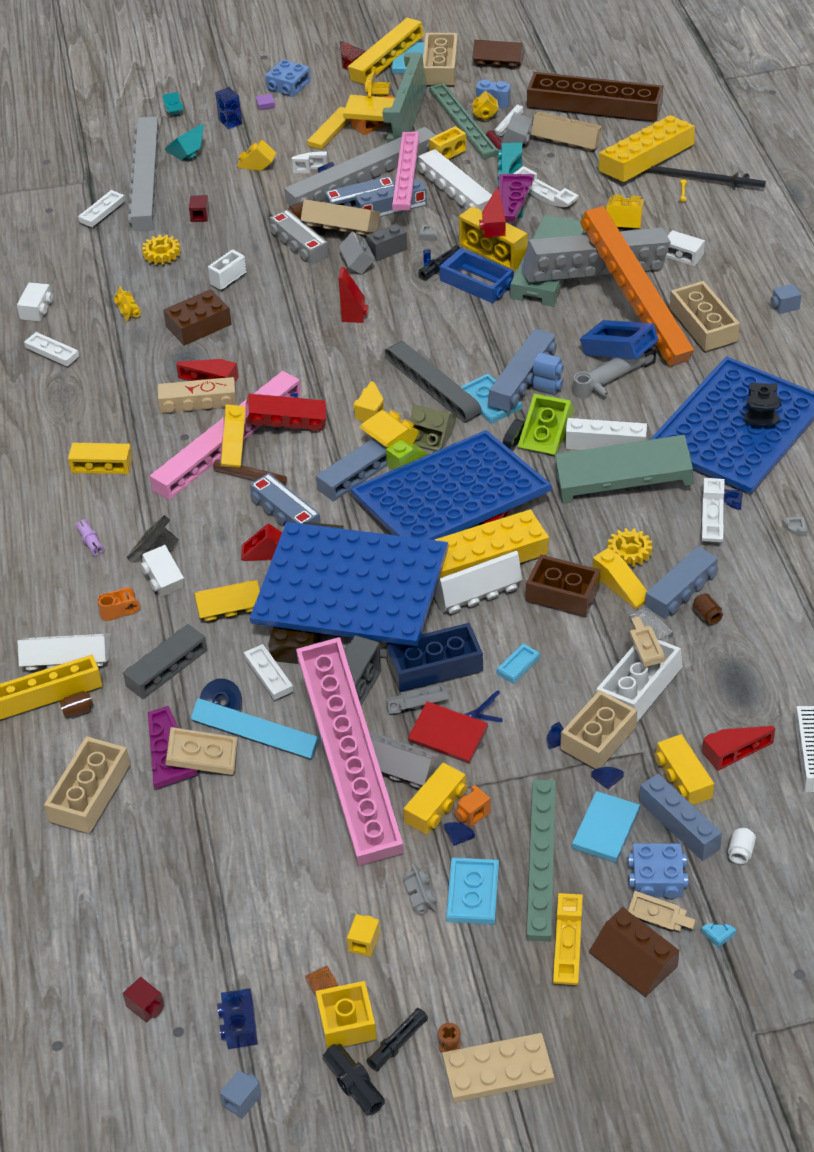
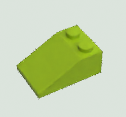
(546, 424)

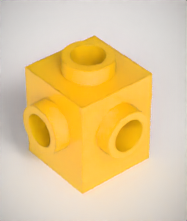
(485, 106)

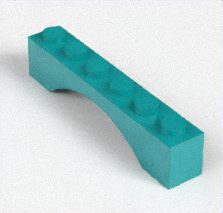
(510, 161)

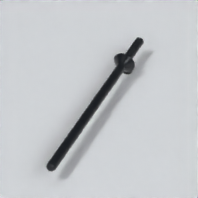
(734, 180)

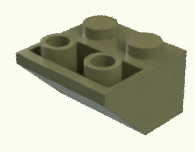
(433, 425)

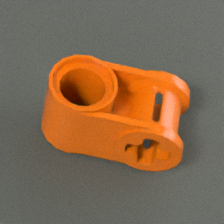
(116, 604)

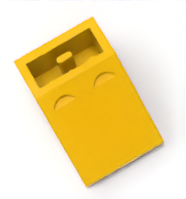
(626, 211)

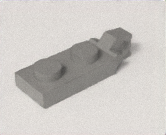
(416, 698)

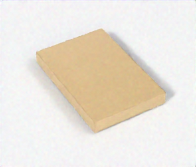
(201, 751)

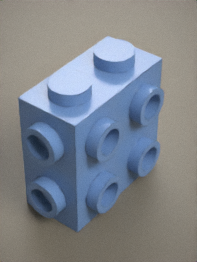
(288, 78)
(658, 870)

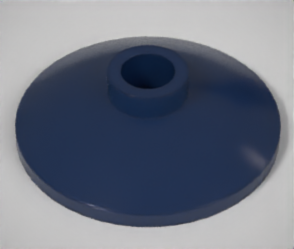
(220, 689)

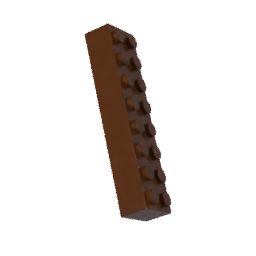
(595, 96)

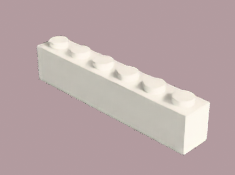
(453, 180)

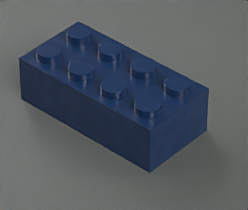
(437, 657)

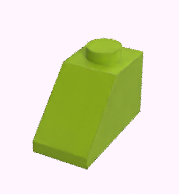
(403, 453)

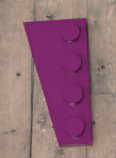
(513, 193)
(159, 729)

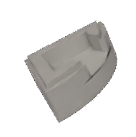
(427, 233)
(796, 525)

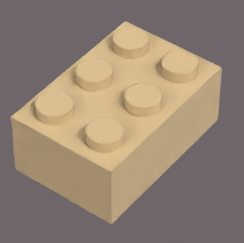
(598, 729)

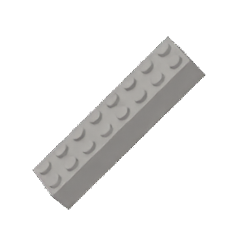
(578, 257)

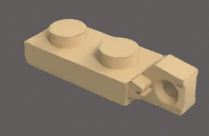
(646, 643)
(660, 912)

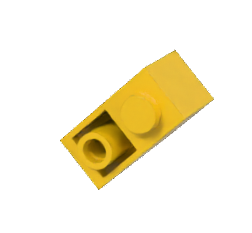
(257, 157)
(368, 403)

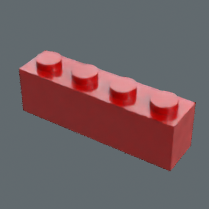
(285, 412)

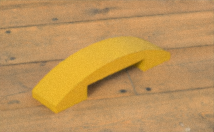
(568, 939)

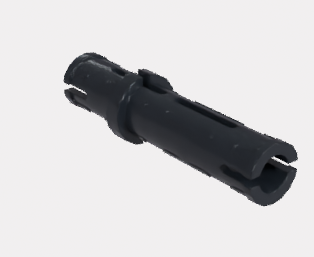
(433, 265)
(390, 1045)

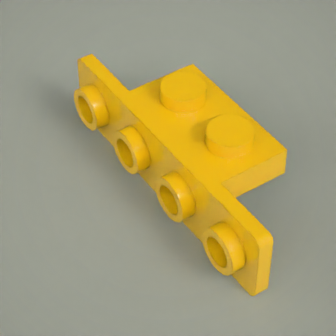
(377, 88)

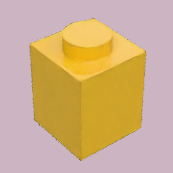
(363, 935)

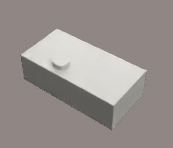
(638, 684)

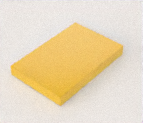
(366, 107)

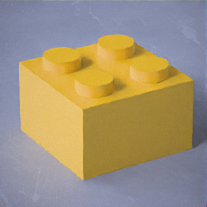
(346, 1014)

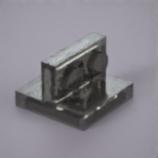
(153, 538)

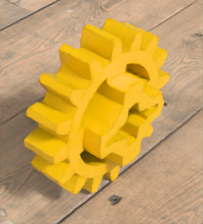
(160, 249)
(631, 546)

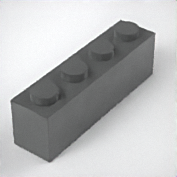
(165, 661)

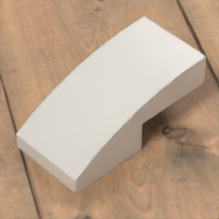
(305, 162)

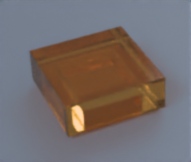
(321, 979)

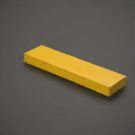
(328, 130)

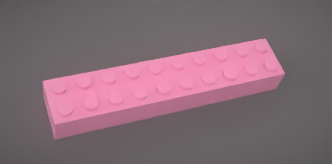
(349, 752)

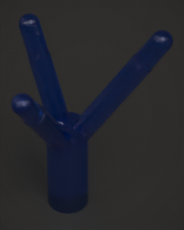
(476, 713)

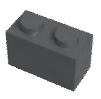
(387, 242)

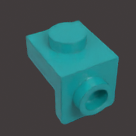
(172, 103)

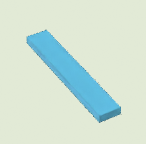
(255, 728)

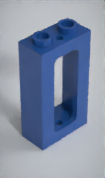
(480, 267)
(619, 339)

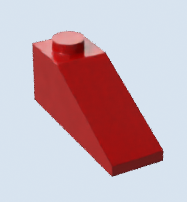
(493, 218)
(351, 299)
(206, 369)
(735, 744)

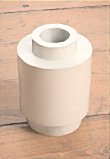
(741, 845)

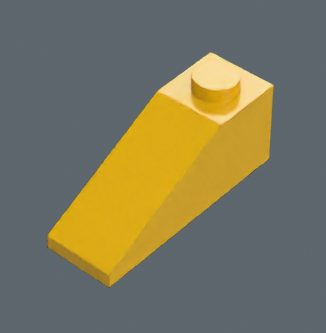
(232, 435)
(619, 578)

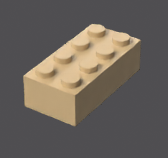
(440, 58)
(344, 217)
(704, 315)
(87, 785)

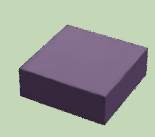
(265, 101)

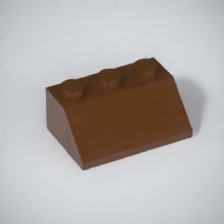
(498, 53)
(635, 952)

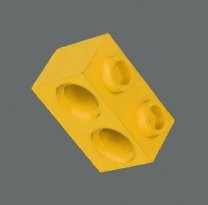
(449, 142)

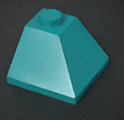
(186, 144)

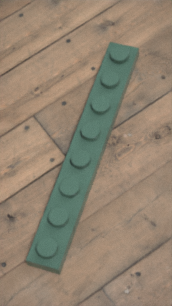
(541, 861)

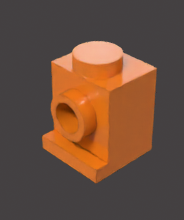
(473, 807)

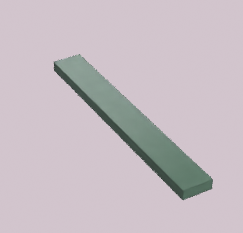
(463, 121)

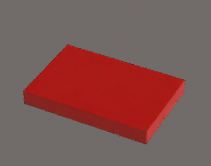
(448, 732)

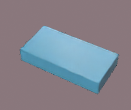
(518, 663)

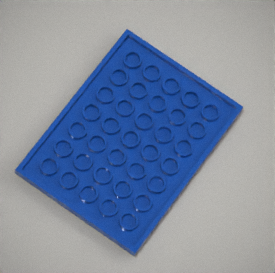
(721, 439)
(451, 489)
(350, 583)

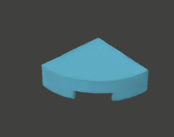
(718, 933)

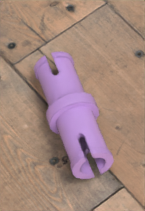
(90, 537)

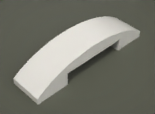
(547, 193)
(712, 510)

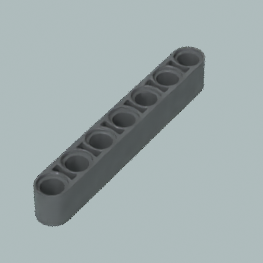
(433, 381)

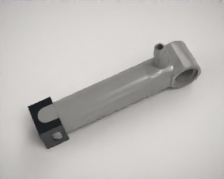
(594, 379)

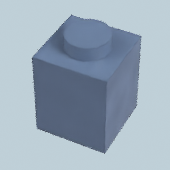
(786, 298)
(240, 1093)

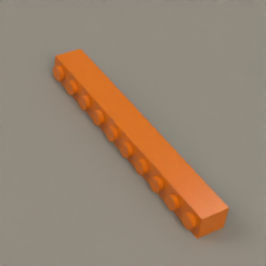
(636, 285)

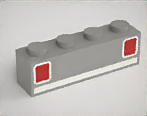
(299, 236)

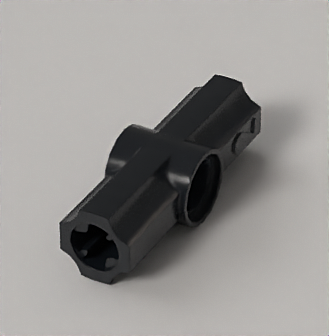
(353, 1079)

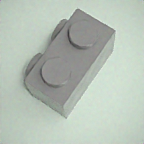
(518, 129)
(356, 253)

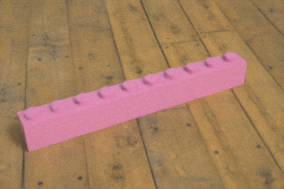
(205, 449)

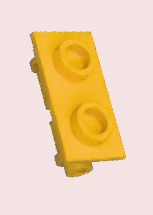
(126, 304)

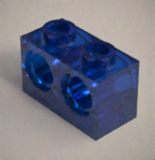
(228, 108)
(239, 1018)

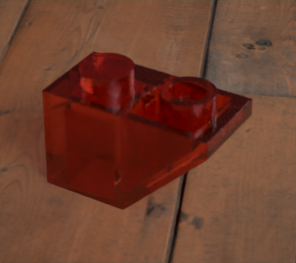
(349, 54)

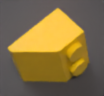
(389, 428)

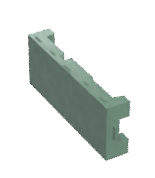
(408, 98)
(547, 290)
(624, 466)

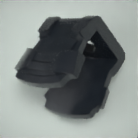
(762, 404)

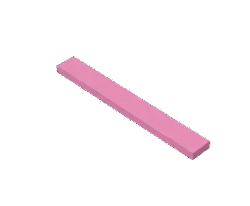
(406, 171)

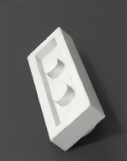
(101, 208)
(51, 349)
(268, 672)

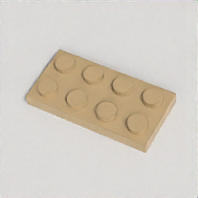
(497, 1067)

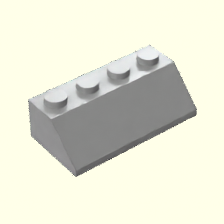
(405, 760)

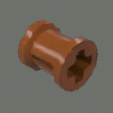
(449, 1037)

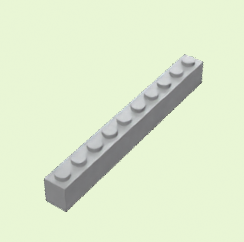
(354, 170)
(144, 174)

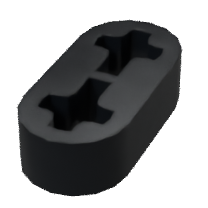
(513, 434)

